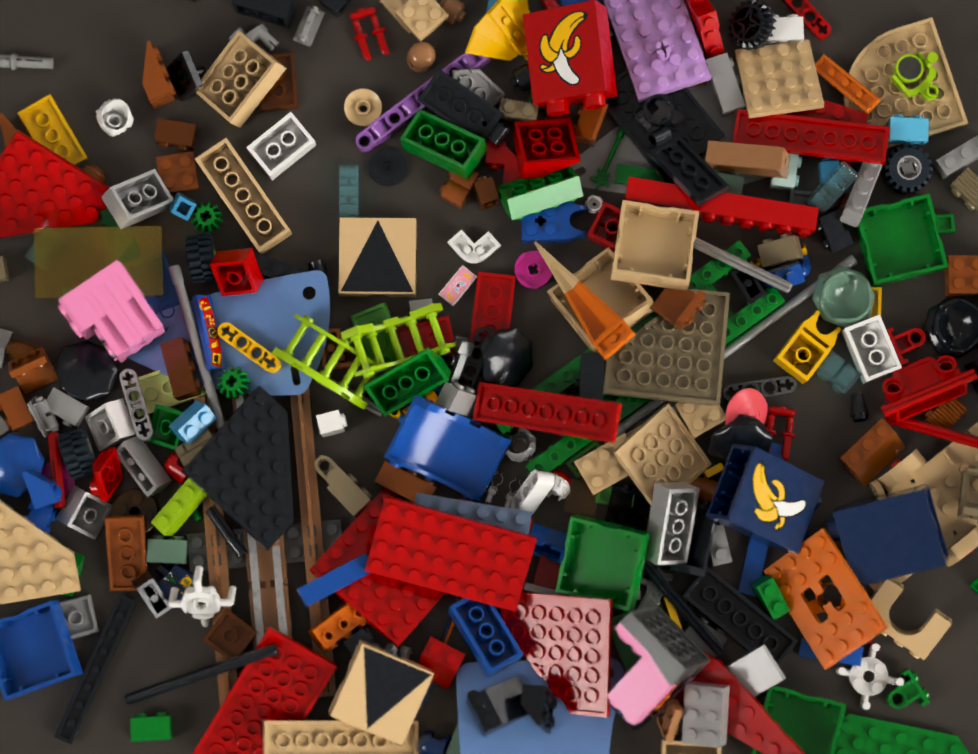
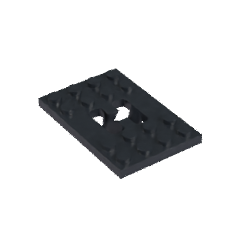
(694, 127)

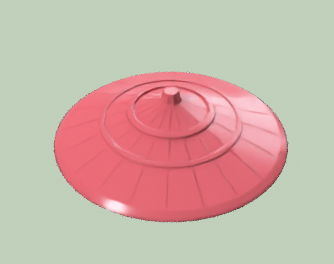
(747, 402)

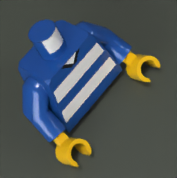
(792, 272)

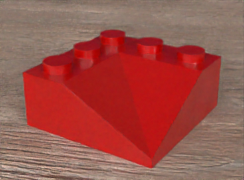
(544, 146)

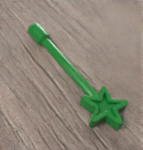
(602, 176)

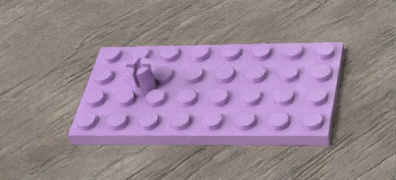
(657, 45)

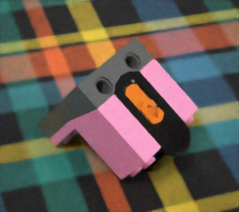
(665, 667)

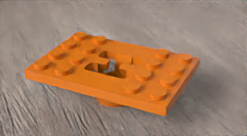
(848, 624)

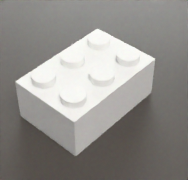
(281, 146)

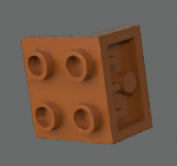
(32, 370)

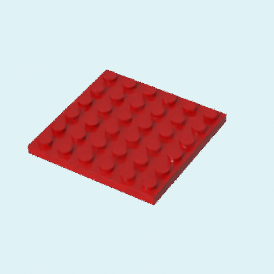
(383, 602)

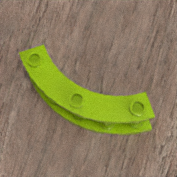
(389, 326)
(323, 376)

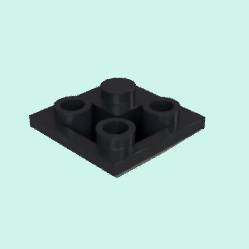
(539, 704)

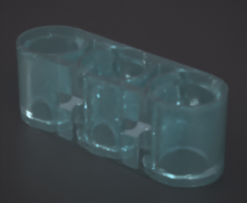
(832, 187)
(348, 191)

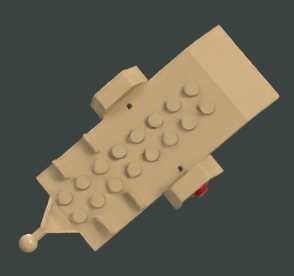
(944, 481)

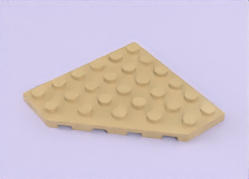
(32, 561)

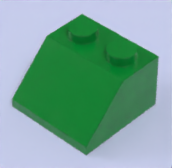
(162, 418)

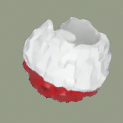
(561, 485)

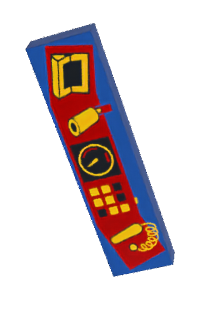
(208, 332)

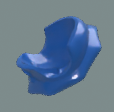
(17, 456)

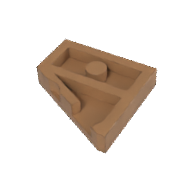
(669, 722)

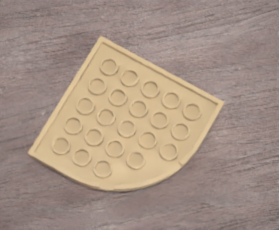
(875, 68)

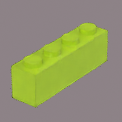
(179, 508)

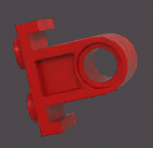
(903, 343)

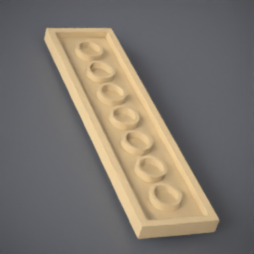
(331, 738)

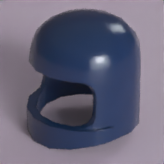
(429, 745)

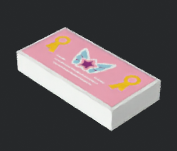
(457, 285)

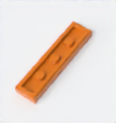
(846, 84)

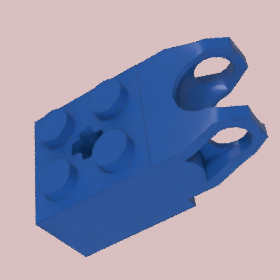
(556, 225)

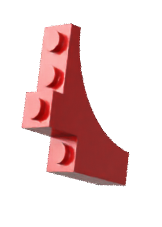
(707, 26)

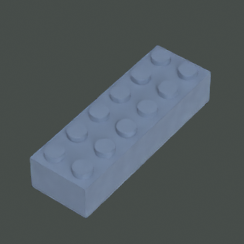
(499, 516)

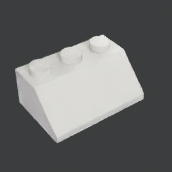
(871, 349)

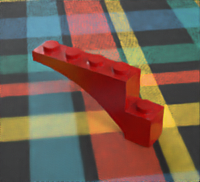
(502, 157)

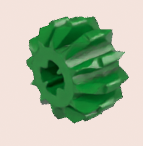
(202, 212)
(228, 378)

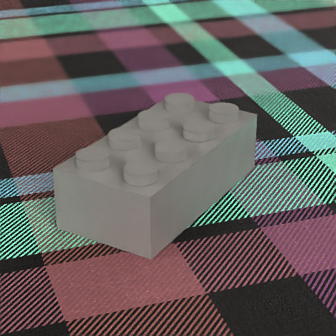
(671, 522)

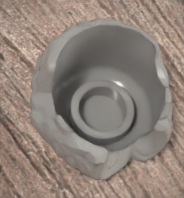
(522, 446)

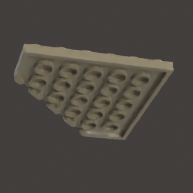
(673, 362)

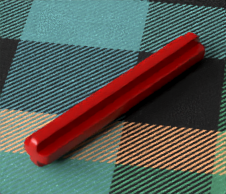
(56, 465)

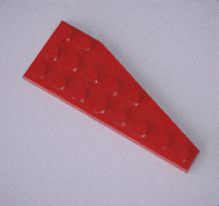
(746, 716)

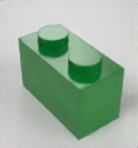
(769, 597)
(151, 728)

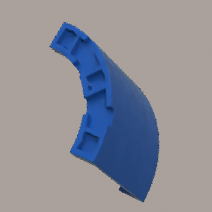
(447, 448)

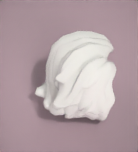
(114, 117)

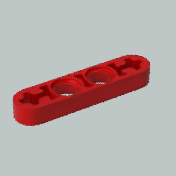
(807, 7)

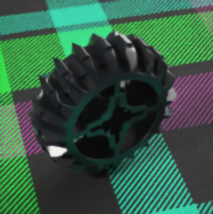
(755, 35)

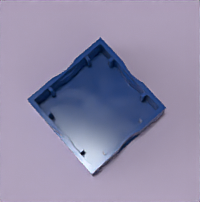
(36, 650)

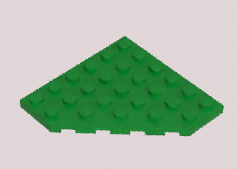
(877, 736)

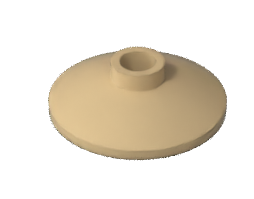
(361, 98)

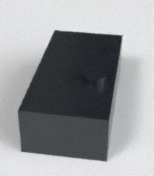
(590, 376)

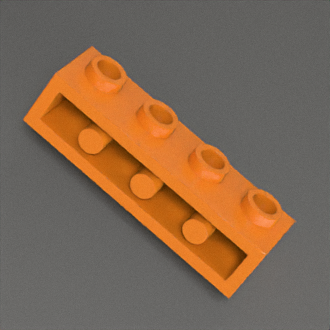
(335, 627)

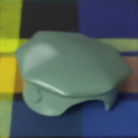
(843, 296)

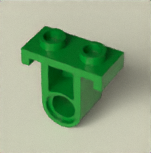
(908, 691)

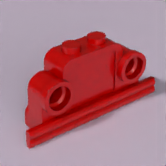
(924, 386)

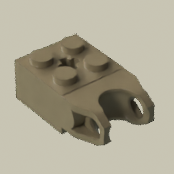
(344, 486)

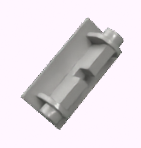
(308, 26)
(38, 408)

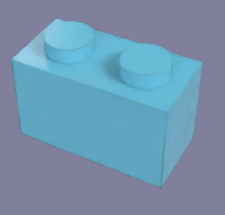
(908, 130)

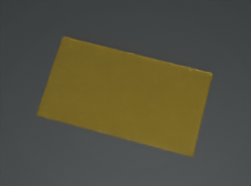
(75, 254)

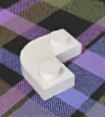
(474, 252)

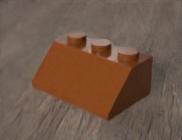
(872, 452)

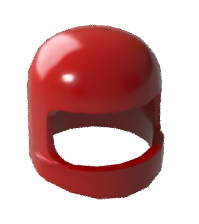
(173, 467)

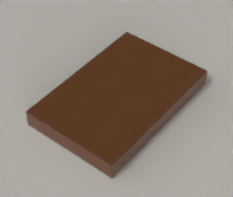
(284, 92)

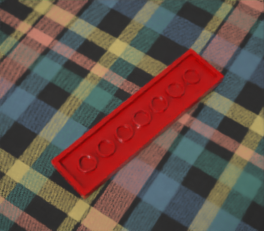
(814, 136)
(547, 412)

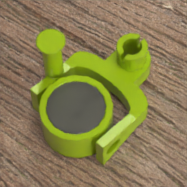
(910, 69)

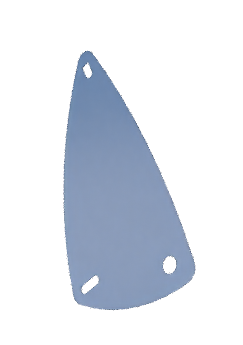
(265, 319)

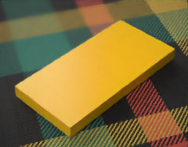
(51, 129)

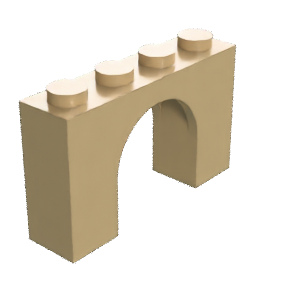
(918, 641)

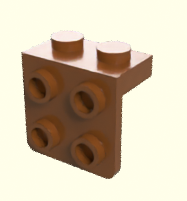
(679, 306)

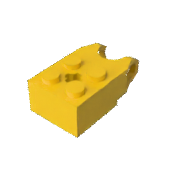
(811, 344)

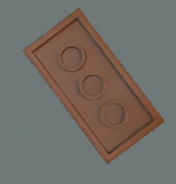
(125, 550)

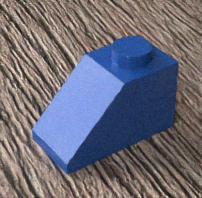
(41, 489)

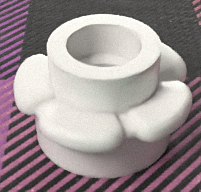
(594, 199)

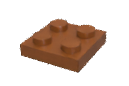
(178, 172)

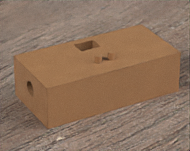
(748, 159)

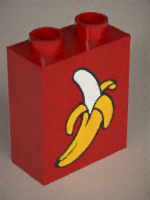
(570, 57)

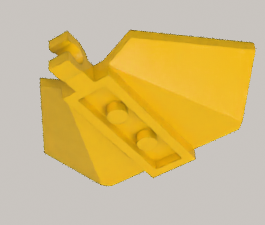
(500, 31)

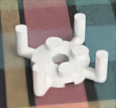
(197, 594)
(879, 680)

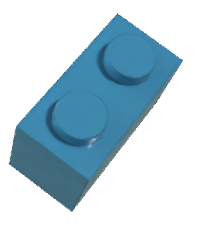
(192, 422)

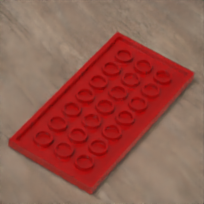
(450, 553)
(267, 690)

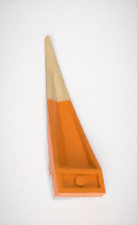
(602, 325)

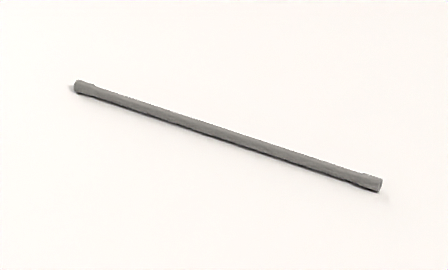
(848, 262)

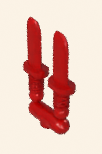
(378, 31)
(783, 411)

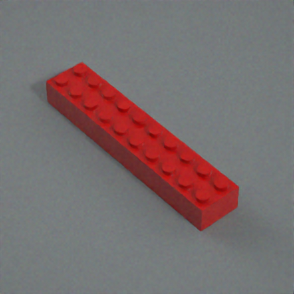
(729, 208)

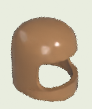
(421, 56)

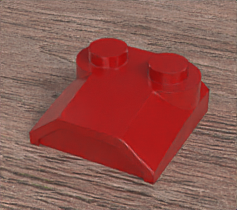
(106, 474)

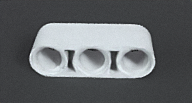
(533, 491)

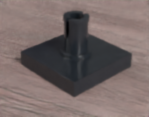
(185, 75)

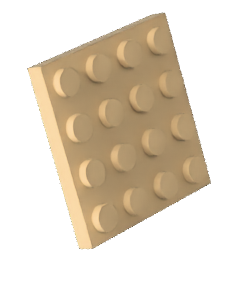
(779, 79)
(661, 453)

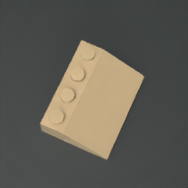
(239, 79)

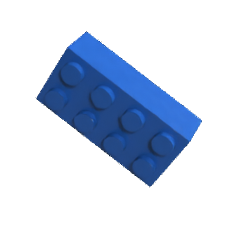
(485, 635)

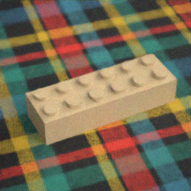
(243, 196)

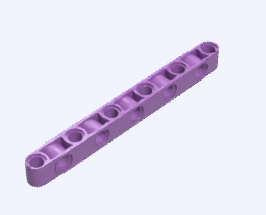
(407, 108)

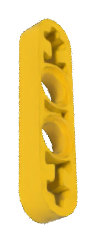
(249, 347)

